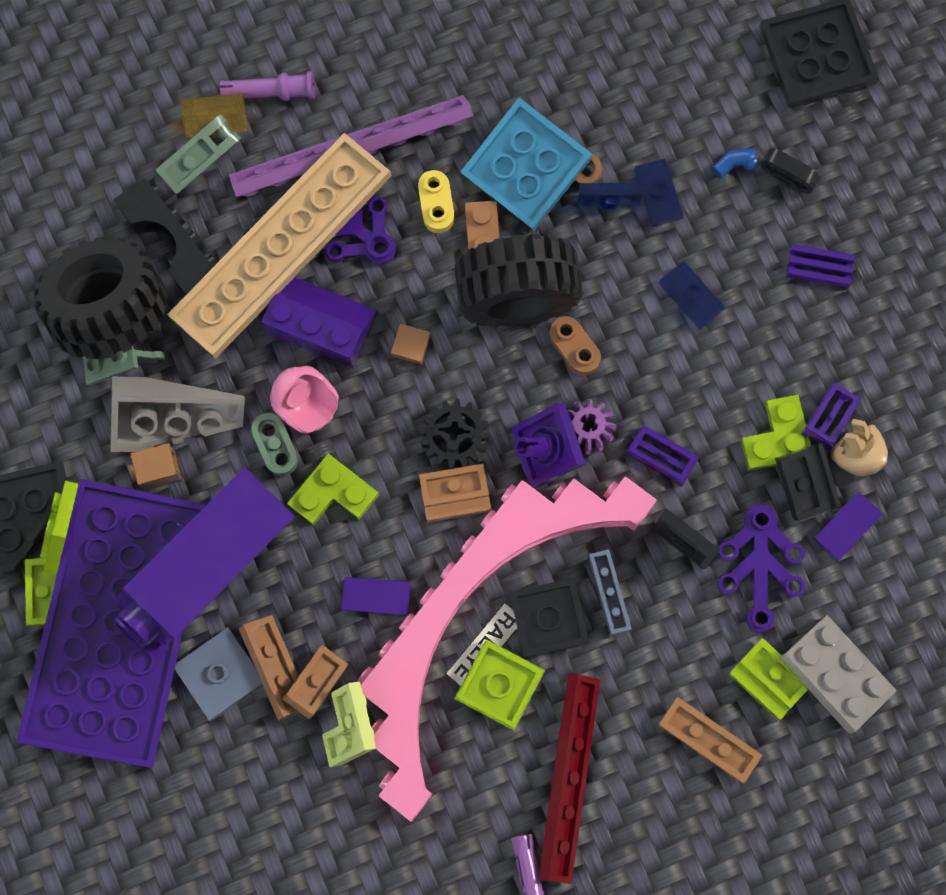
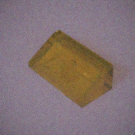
(201, 111)

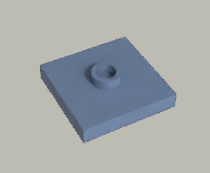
(218, 674)

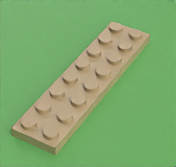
(279, 245)

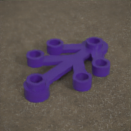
(370, 240)
(761, 562)

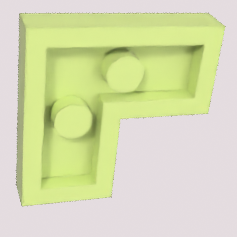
(354, 733)

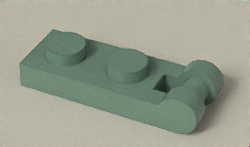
(196, 155)

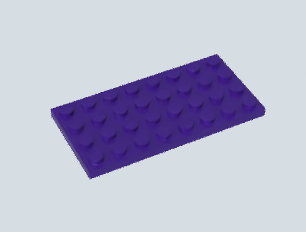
(90, 682)

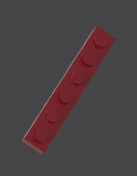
(569, 779)

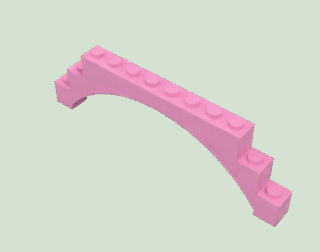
(517, 526)

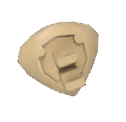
(861, 451)

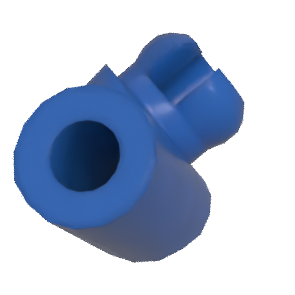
(745, 157)

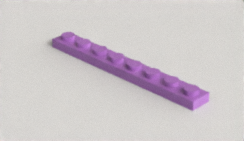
(391, 132)

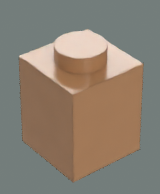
(154, 467)

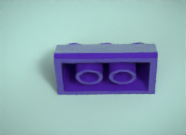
(319, 321)

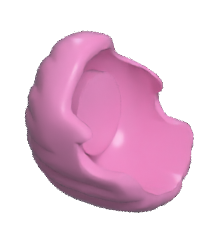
(304, 399)

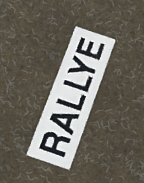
(496, 631)

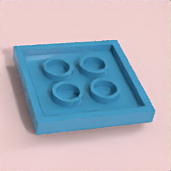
(526, 164)

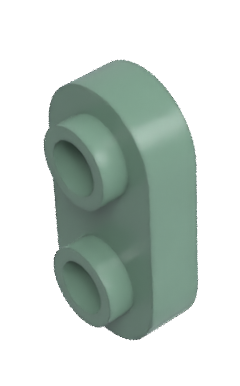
(276, 445)

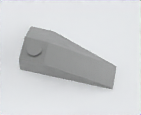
(161, 412)

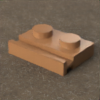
(455, 493)

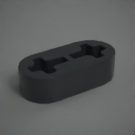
(790, 171)

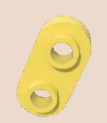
(436, 199)

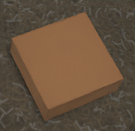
(410, 344)

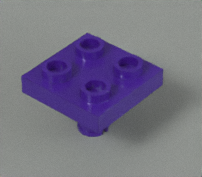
(547, 445)

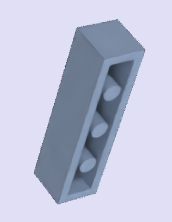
(609, 593)

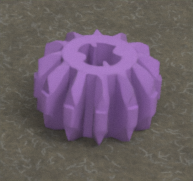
(601, 428)

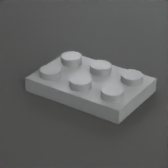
(838, 674)

